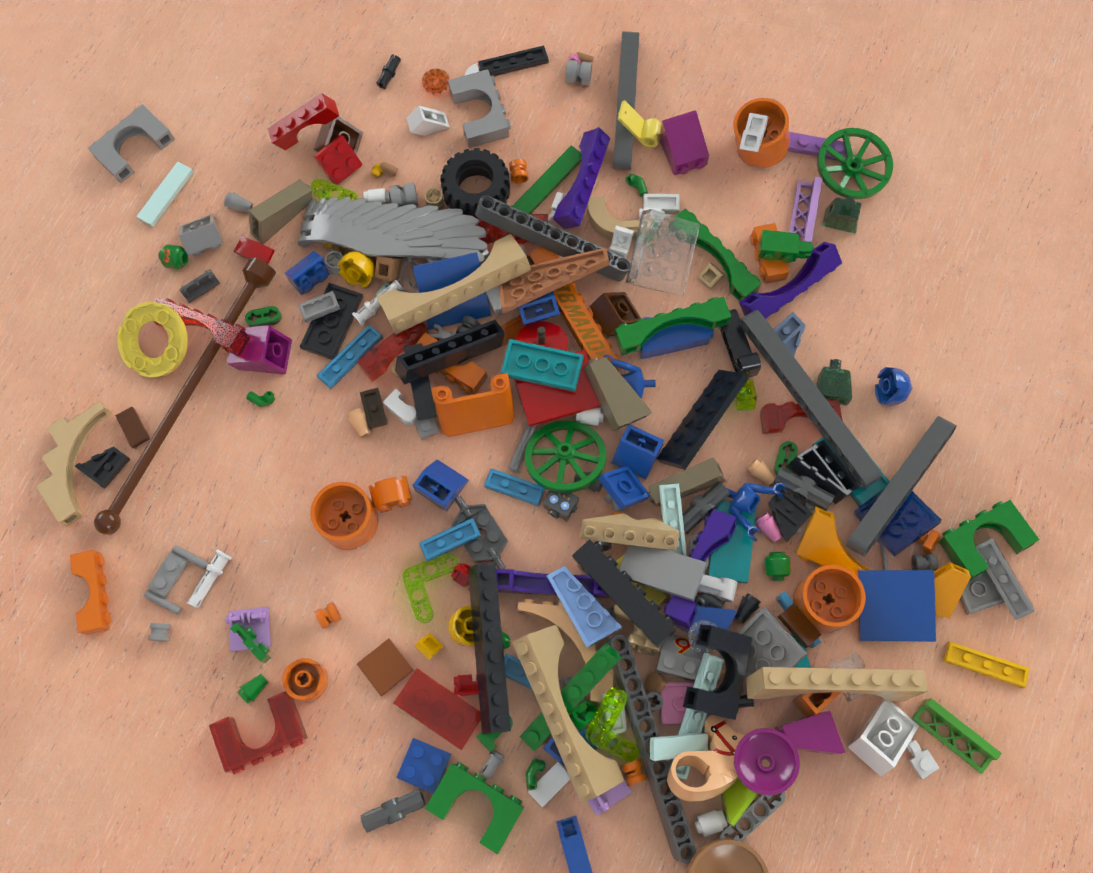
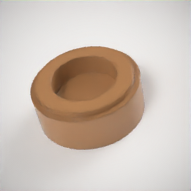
(655, 682)

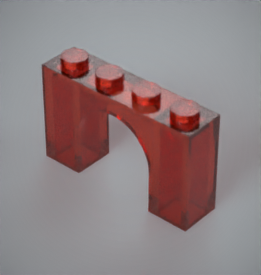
(236, 754)

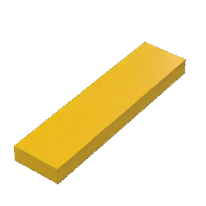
(986, 664)

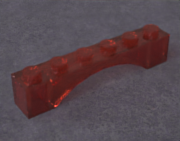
(227, 336)

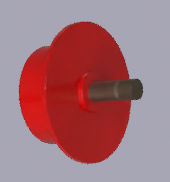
(544, 334)

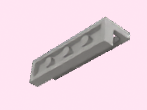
(1005, 579)

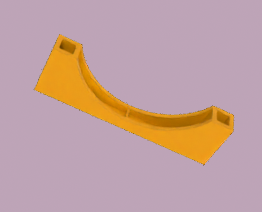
(822, 545)

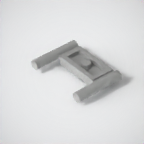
(168, 575)

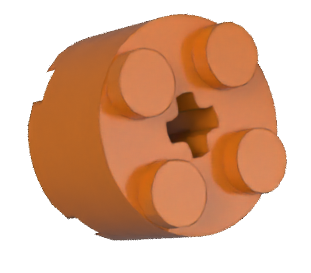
(390, 493)
(302, 669)

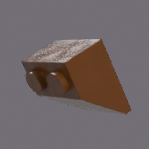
(334, 129)
(614, 310)

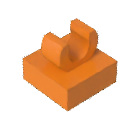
(929, 541)

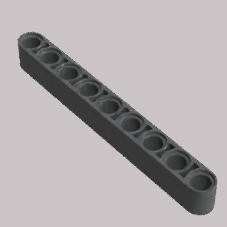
(626, 92)
(545, 234)
(900, 486)

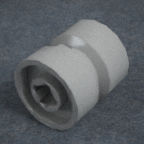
(578, 72)
(403, 195)

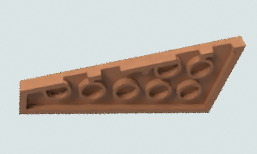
(550, 276)

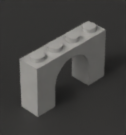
(481, 87)
(139, 122)

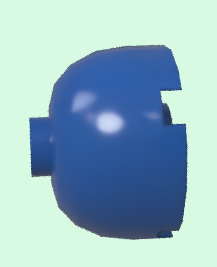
(893, 386)

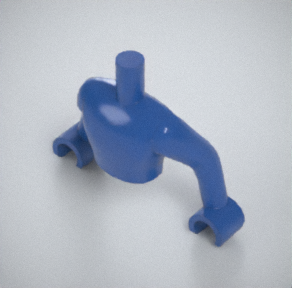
(634, 377)
(747, 500)

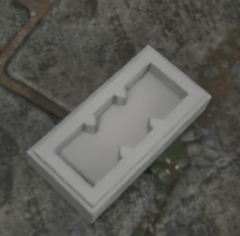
(319, 306)

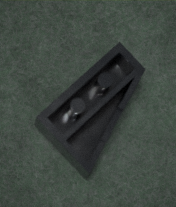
(826, 470)

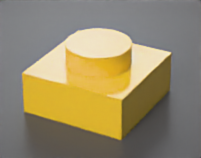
(429, 646)

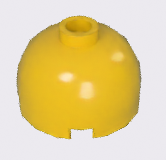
(357, 269)
(461, 626)

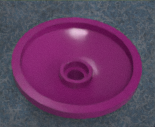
(770, 746)

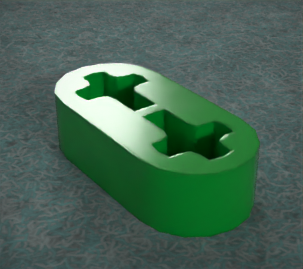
(263, 316)
(781, 456)
(580, 712)

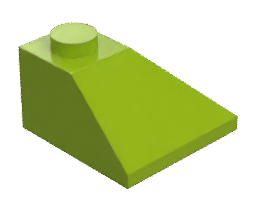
(736, 801)

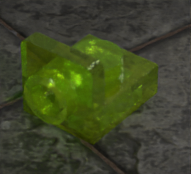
(746, 397)

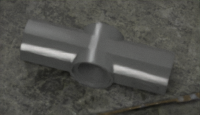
(804, 489)
(704, 505)
(393, 810)

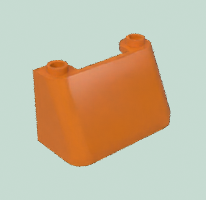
(475, 411)

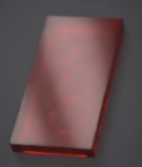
(438, 709)

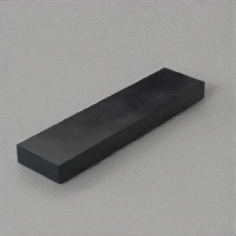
(514, 61)
(422, 393)

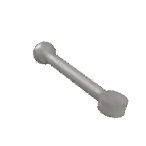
(883, 555)

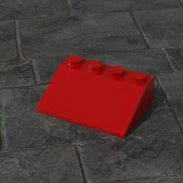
(549, 403)

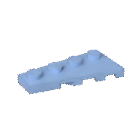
(584, 611)

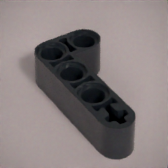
(738, 347)

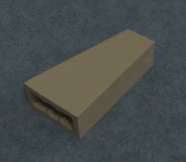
(278, 210)
(614, 394)
(691, 480)

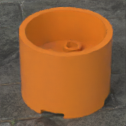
(776, 135)
(336, 503)
(842, 591)

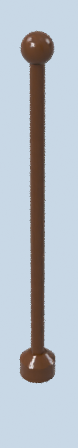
(257, 275)

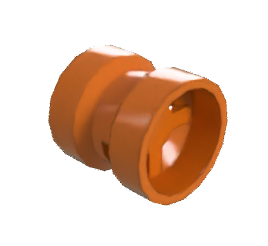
(518, 169)
(327, 615)
(636, 777)

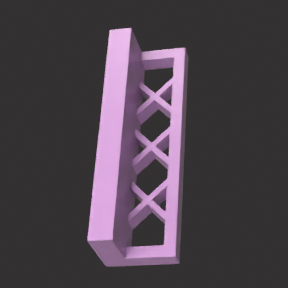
(811, 212)

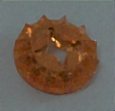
(430, 77)

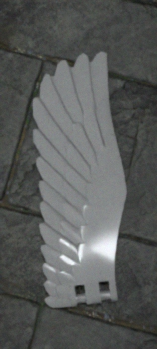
(391, 229)

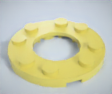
(129, 344)

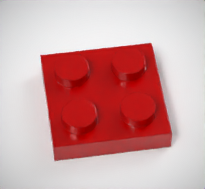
(338, 160)

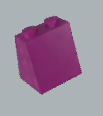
(684, 143)
(265, 352)
(814, 734)

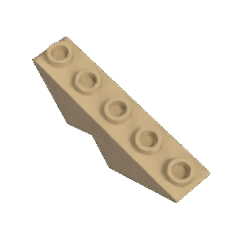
(628, 531)

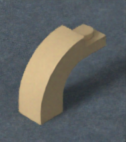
(603, 222)

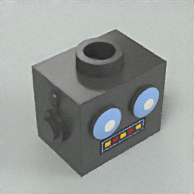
(561, 504)

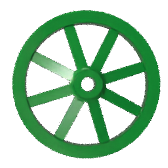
(856, 162)
(565, 458)

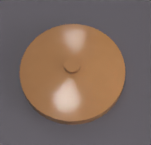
(726, 857)

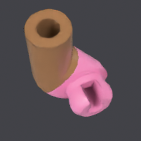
(580, 57)

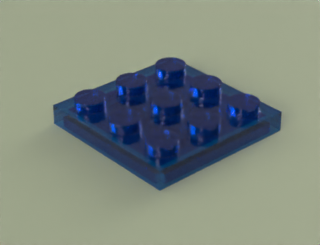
(908, 524)

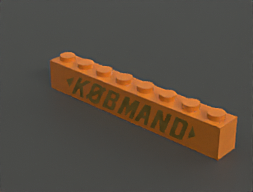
(577, 316)

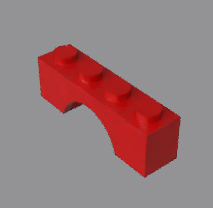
(316, 111)

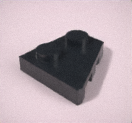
(104, 466)
(788, 514)

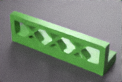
(959, 728)

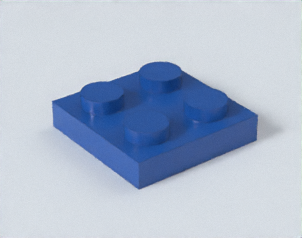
(624, 487)
(423, 765)

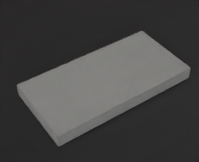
(664, 570)

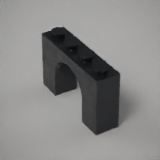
(735, 652)

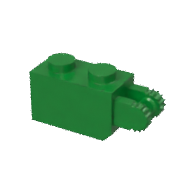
(783, 246)

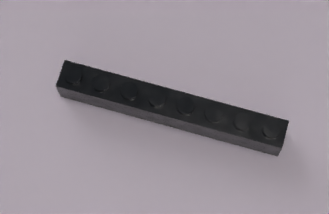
(489, 649)

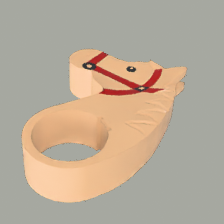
(714, 764)

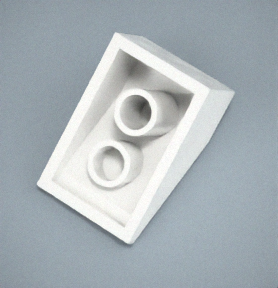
(883, 737)

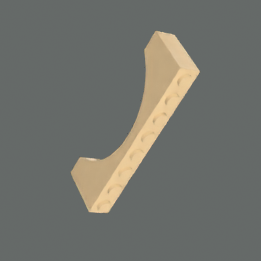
(410, 309)
(886, 683)
(588, 769)

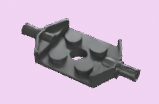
(493, 544)

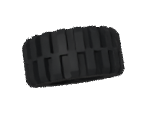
(471, 164)

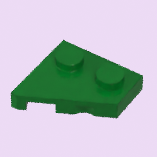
(249, 639)

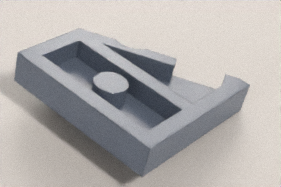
(790, 332)

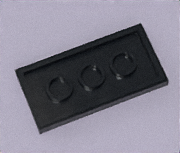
(329, 331)

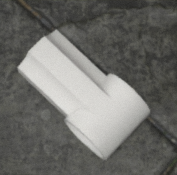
(721, 588)

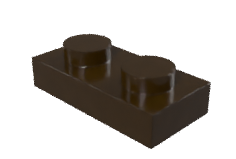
(373, 408)

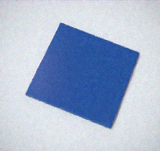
(445, 273)
(898, 605)

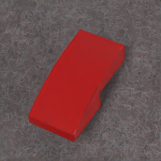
(250, 248)

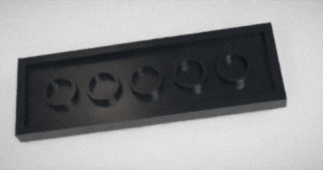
(702, 419)

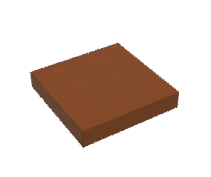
(385, 667)

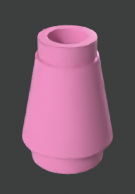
(769, 527)

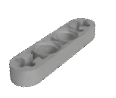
(754, 820)

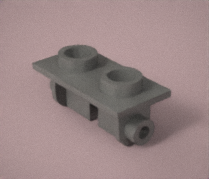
(199, 286)

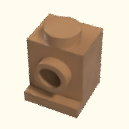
(387, 268)

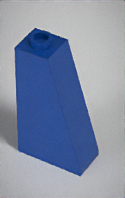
(676, 339)

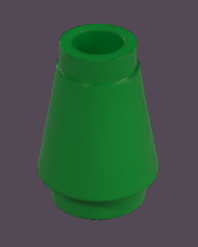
(251, 689)

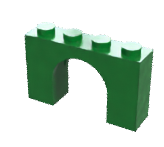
(1003, 519)
(505, 809)

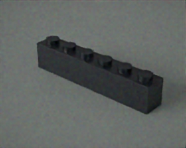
(449, 351)
(624, 593)

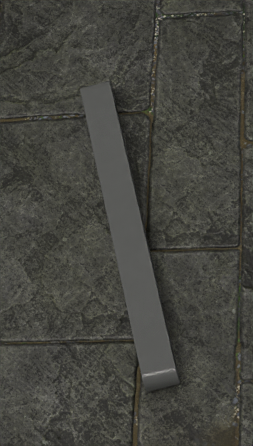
(810, 399)
(642, 738)

